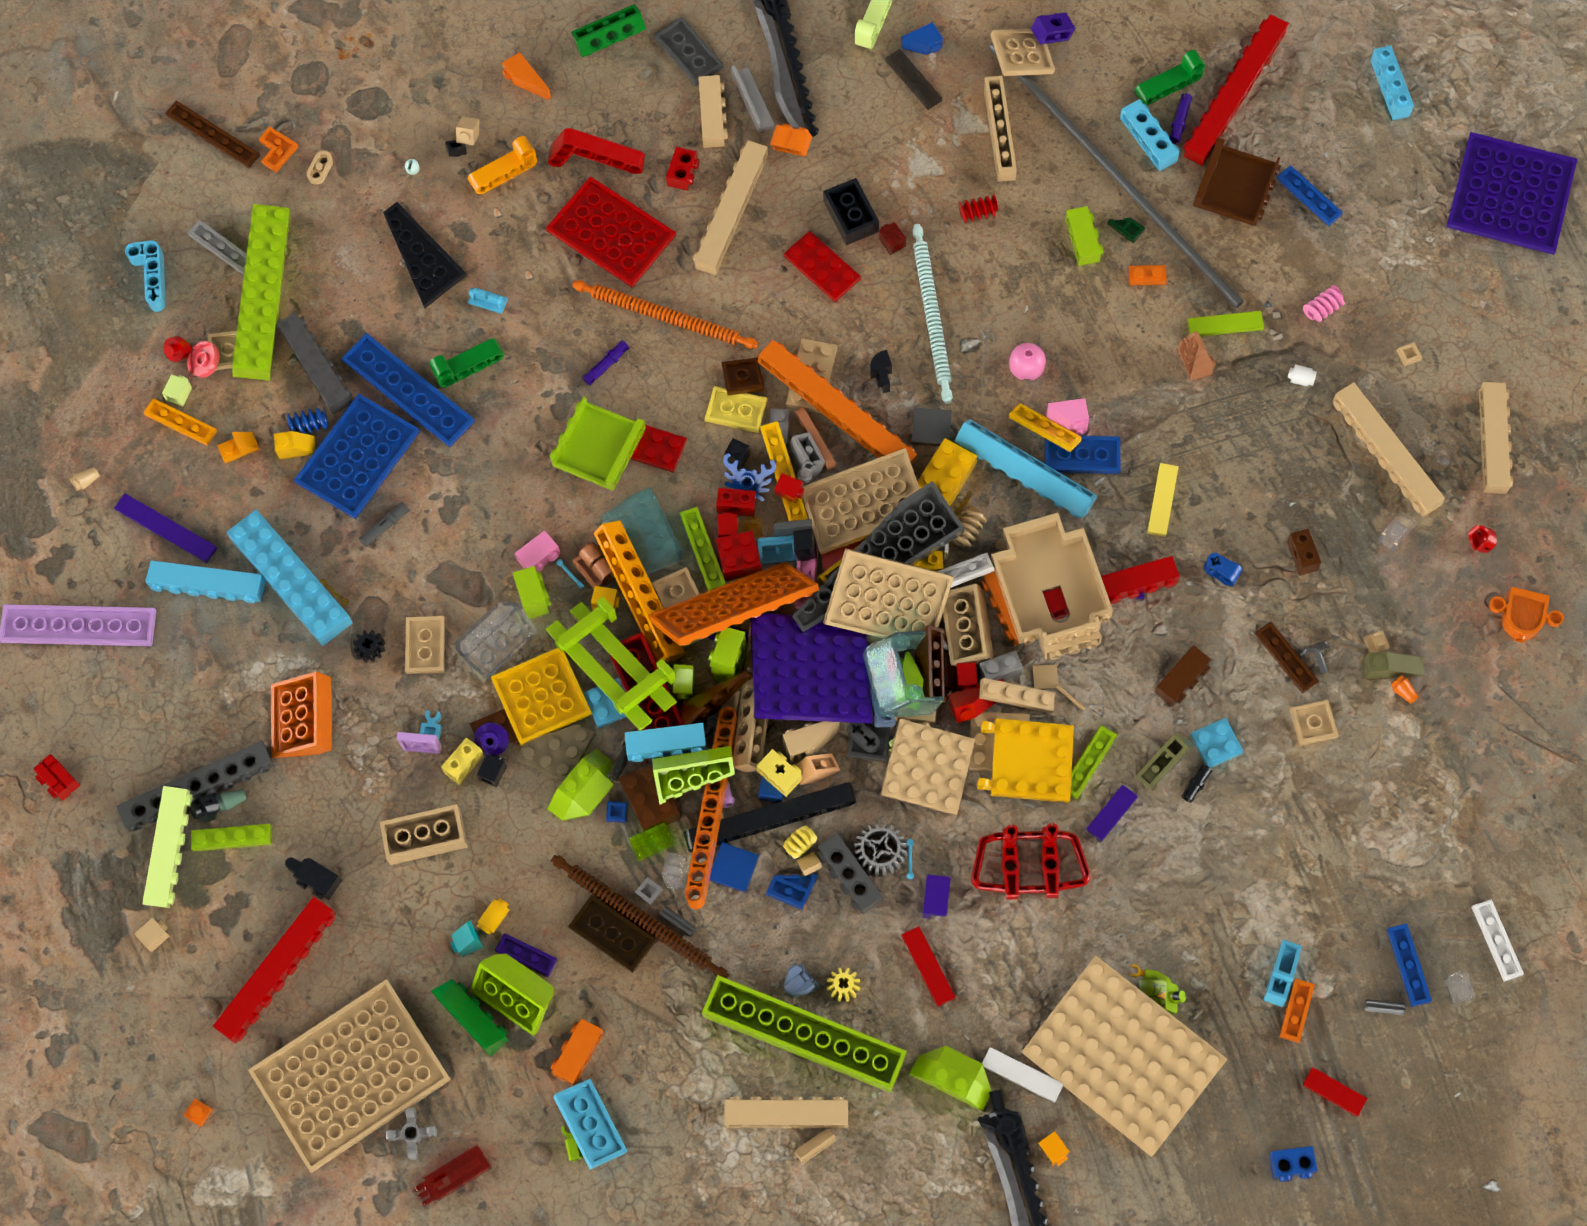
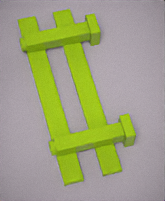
(647, 684)

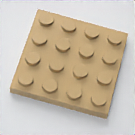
(927, 767)

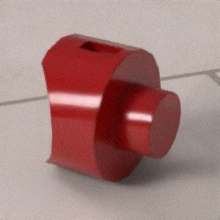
(177, 348)
(1484, 540)

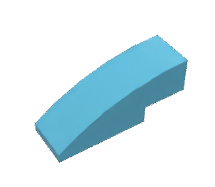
(1282, 973)

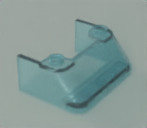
(887, 678)

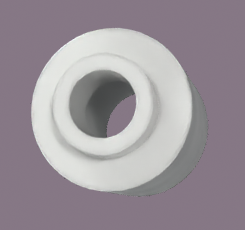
(1302, 375)

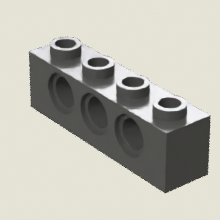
(836, 846)

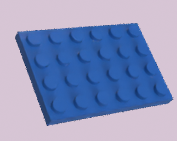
(356, 456)

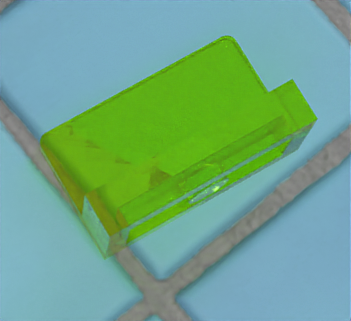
(651, 842)

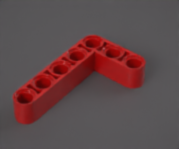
(596, 149)

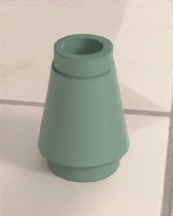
(230, 799)

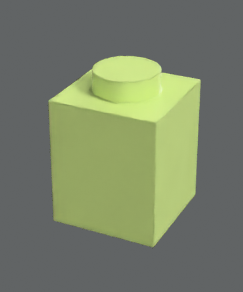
(177, 390)

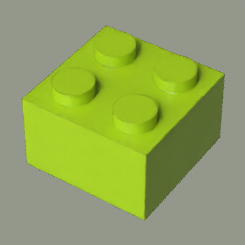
(532, 592)

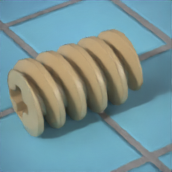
(970, 522)

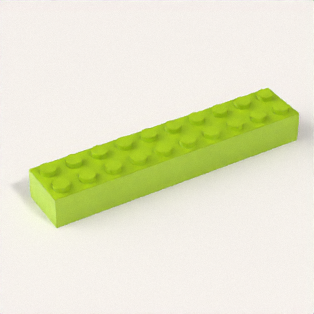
(261, 292)
(804, 1034)

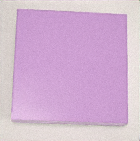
(419, 742)

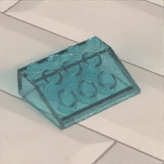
(647, 530)

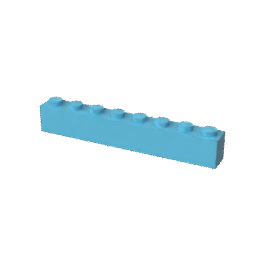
(1025, 469)

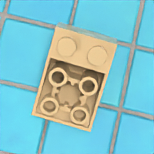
(808, 740)

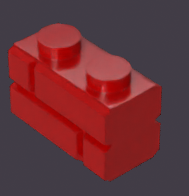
(56, 777)

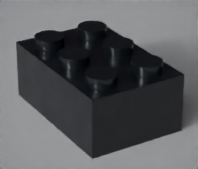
(851, 211)

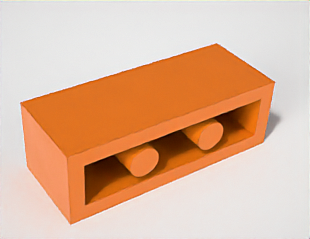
(576, 1052)

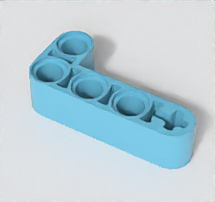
(151, 275)

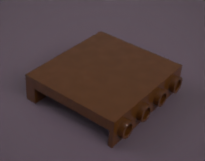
(1236, 184)

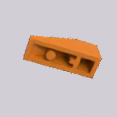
(524, 76)

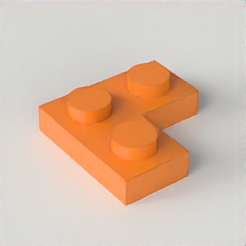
(280, 146)

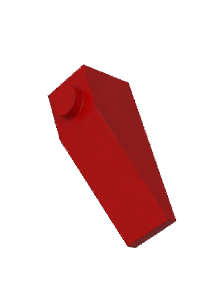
(967, 704)

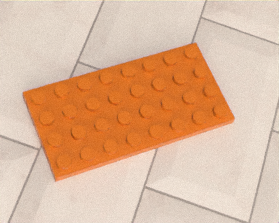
(733, 603)

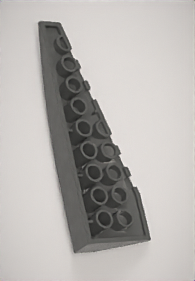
(906, 535)

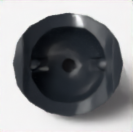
(204, 811)

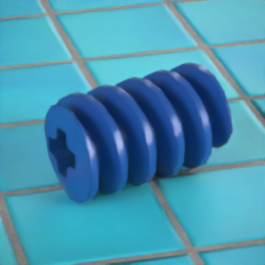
(308, 421)

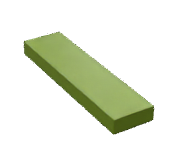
(1226, 323)
(1091, 760)

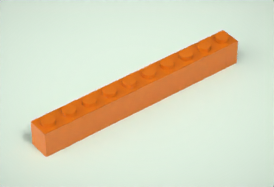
(831, 402)

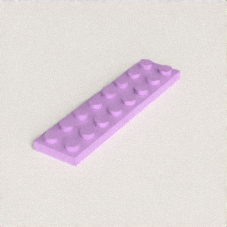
(77, 625)

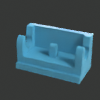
(776, 549)

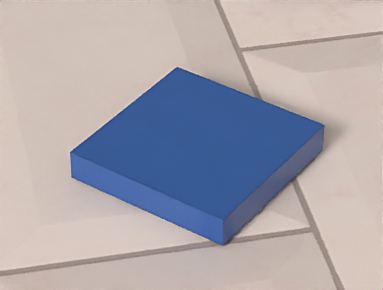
(734, 867)

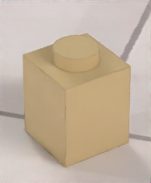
(467, 130)
(152, 934)

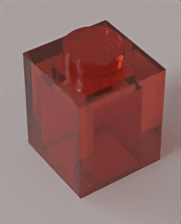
(892, 238)

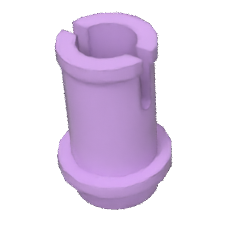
(729, 800)

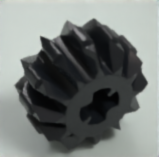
(362, 643)

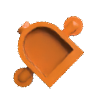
(1524, 613)

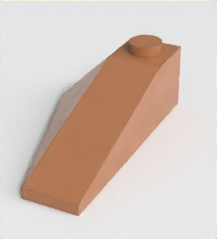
(1196, 357)

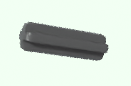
(678, 921)
(1385, 1007)

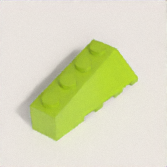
(690, 771)

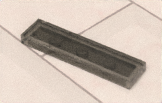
(913, 79)

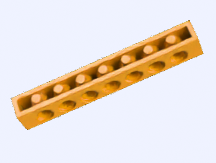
(636, 588)

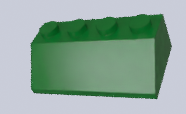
(470, 1016)

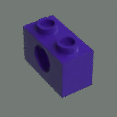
(1053, 28)

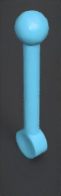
(560, 562)
(910, 875)

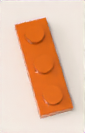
(1296, 1010)

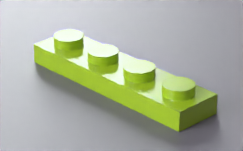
(231, 837)

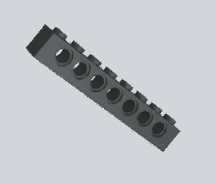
(263, 763)

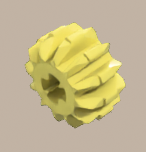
(800, 841)
(851, 984)

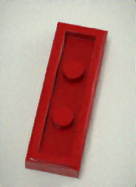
(1334, 1092)

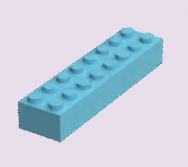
(289, 577)

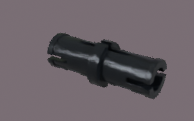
(1196, 783)

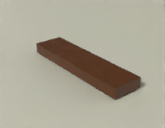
(1286, 657)

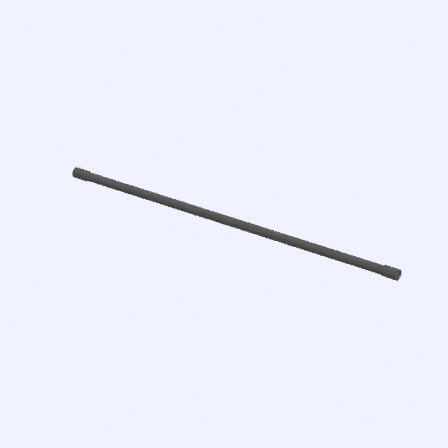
(1229, 293)

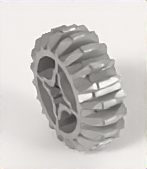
(886, 853)

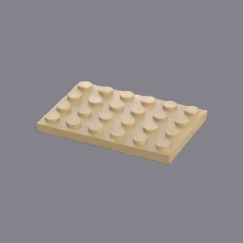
(858, 499)
(885, 596)

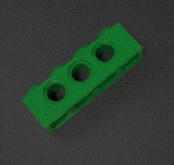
(608, 30)

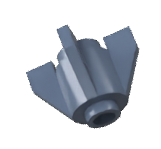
(799, 981)

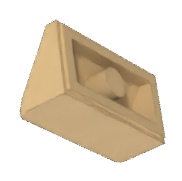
(815, 1145)

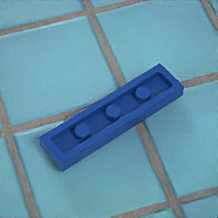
(1309, 195)
(1409, 965)

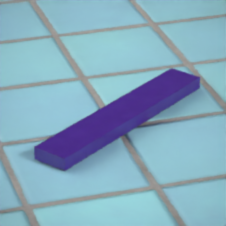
(165, 528)

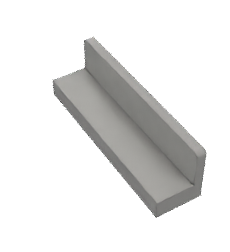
(752, 99)

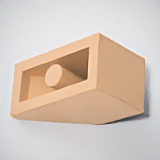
(817, 768)

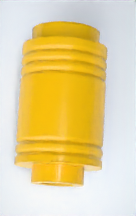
(493, 916)

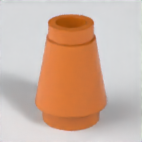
(1404, 689)

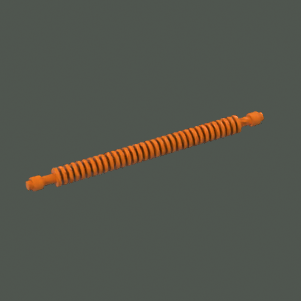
(665, 314)

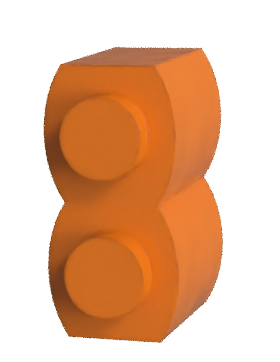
(791, 140)

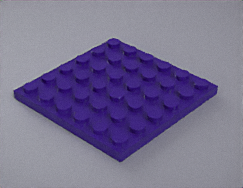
(1512, 193)
(808, 672)

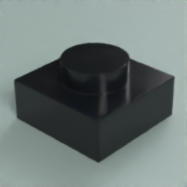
(455, 149)

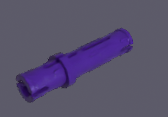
(1178, 124)
(611, 357)

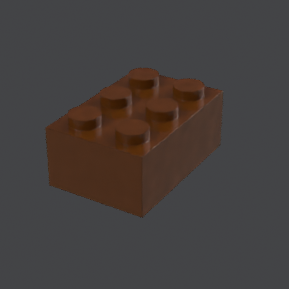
(643, 797)

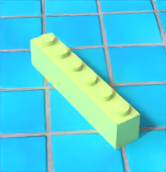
(166, 847)

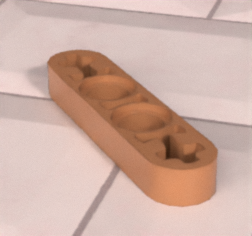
(808, 426)

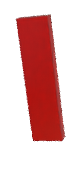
(928, 966)

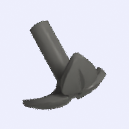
(1317, 649)

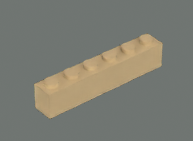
(1000, 128)
(1494, 437)
(786, 1113)

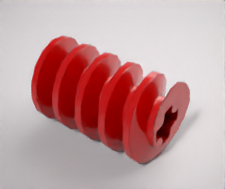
(978, 208)

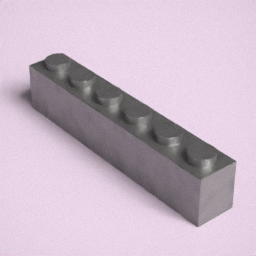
(314, 363)

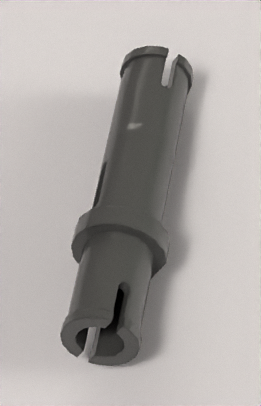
(385, 523)

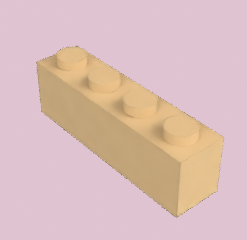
(711, 111)

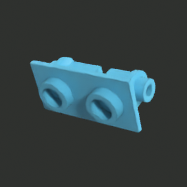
(487, 300)

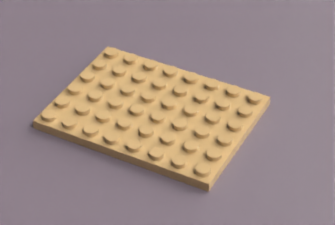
(1124, 1055)
(349, 1075)

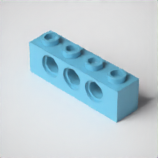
(1392, 82)
(1140, 130)

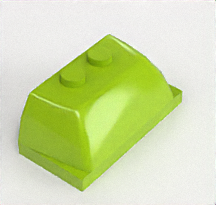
(513, 991)

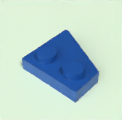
(792, 889)

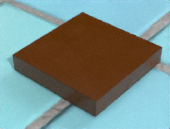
(742, 376)

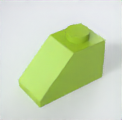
(685, 683)

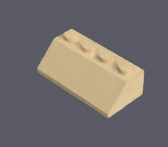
(967, 626)

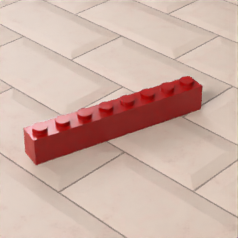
(1124, 584)
(274, 970)

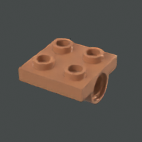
(593, 565)

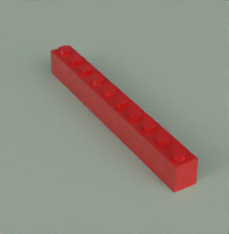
(1235, 90)

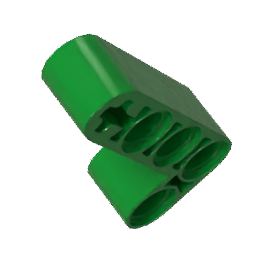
(1172, 80)
(465, 364)

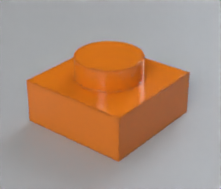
(198, 1112)

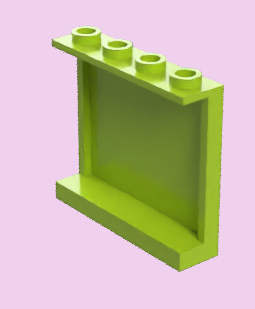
(597, 444)

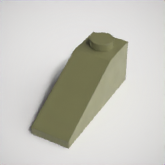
(1392, 665)
(1164, 760)

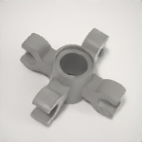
(393, 1135)

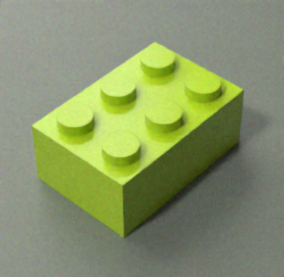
(728, 654)

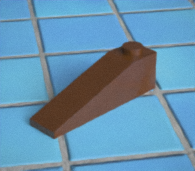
(710, 701)

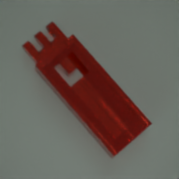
(459, 1172)

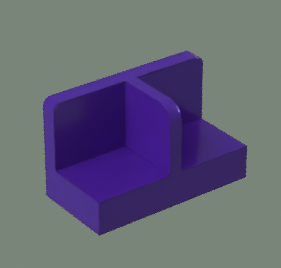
(936, 896)

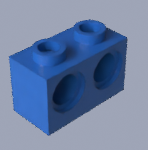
(1292, 1157)

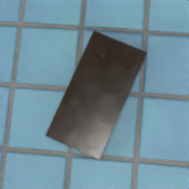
(612, 933)

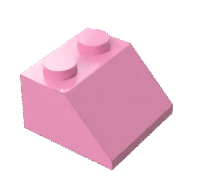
(1070, 414)

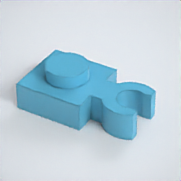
(431, 726)

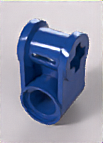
(1224, 570)

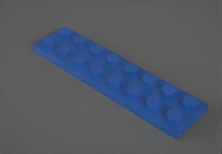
(408, 390)

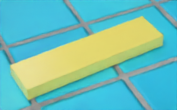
(1162, 500)

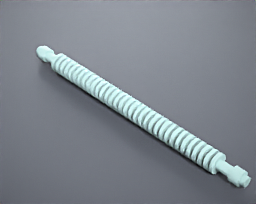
(932, 313)

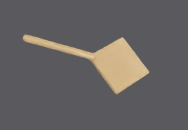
(1047, 678)

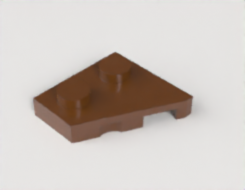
(500, 718)

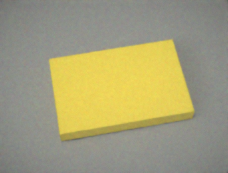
(736, 411)

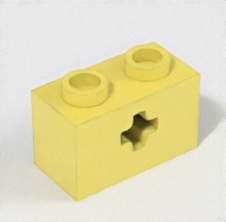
(783, 782)

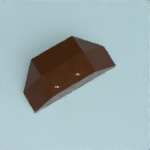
(934, 664)

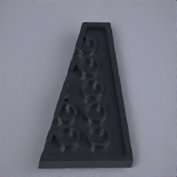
(425, 259)

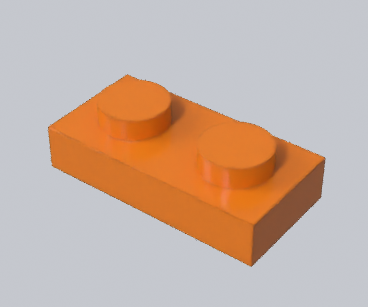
(1147, 275)

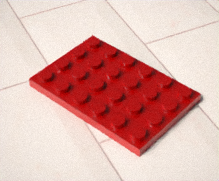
(611, 231)

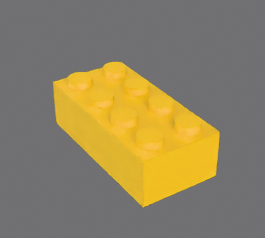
(949, 469)

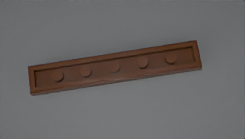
(212, 134)

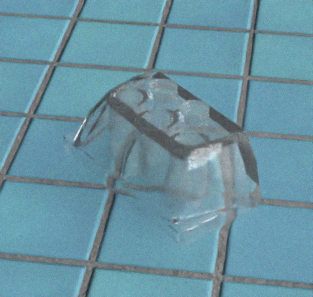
(495, 639)

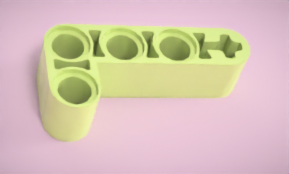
(869, 28)

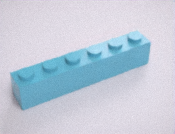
(205, 581)

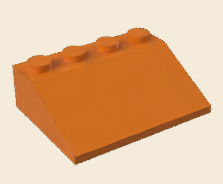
(301, 716)

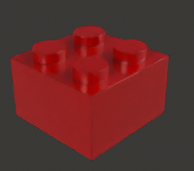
(738, 555)

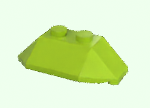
(583, 787)
(954, 1075)

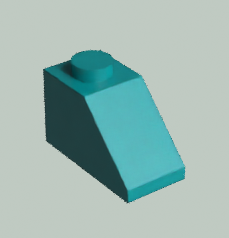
(466, 940)

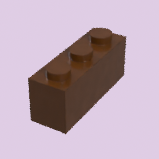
(1183, 676)

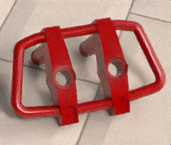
(1048, 854)

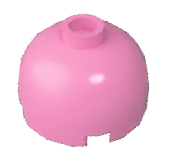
(1027, 361)

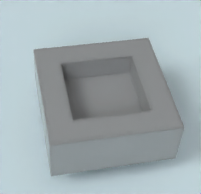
(649, 891)

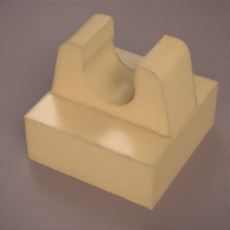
(1376, 642)

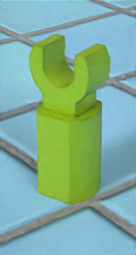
(572, 1148)

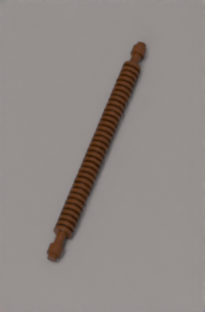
(639, 917)

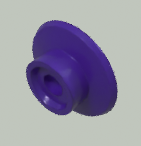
(493, 731)

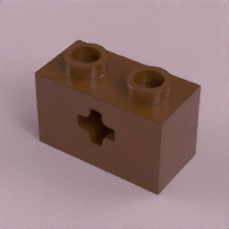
(1303, 552)

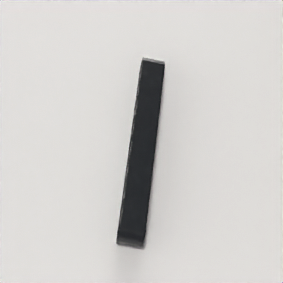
(779, 814)

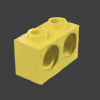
(462, 761)

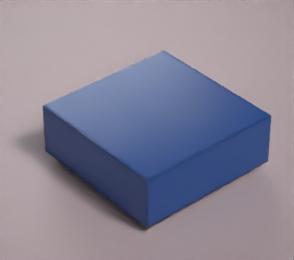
(616, 811)

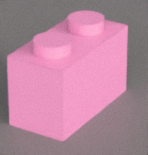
(538, 552)

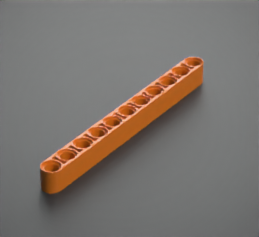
(710, 815)

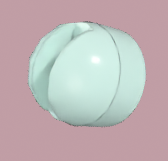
(414, 167)

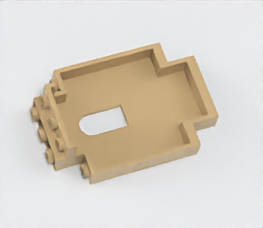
(1046, 558)

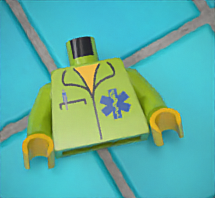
(1160, 988)

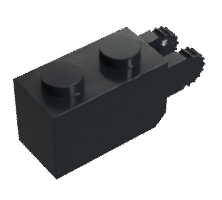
(314, 876)

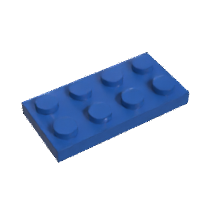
(1091, 455)

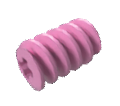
(1324, 304)

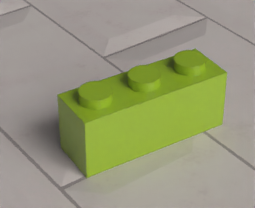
(1083, 235)

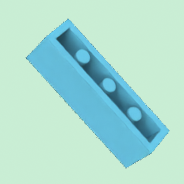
(664, 741)

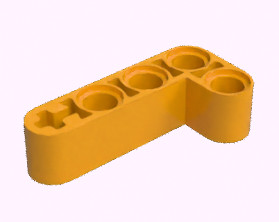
(504, 168)

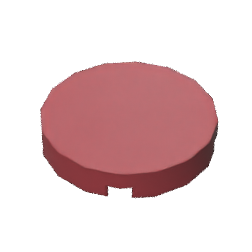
(203, 359)

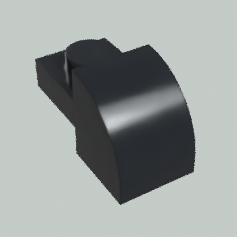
(880, 369)

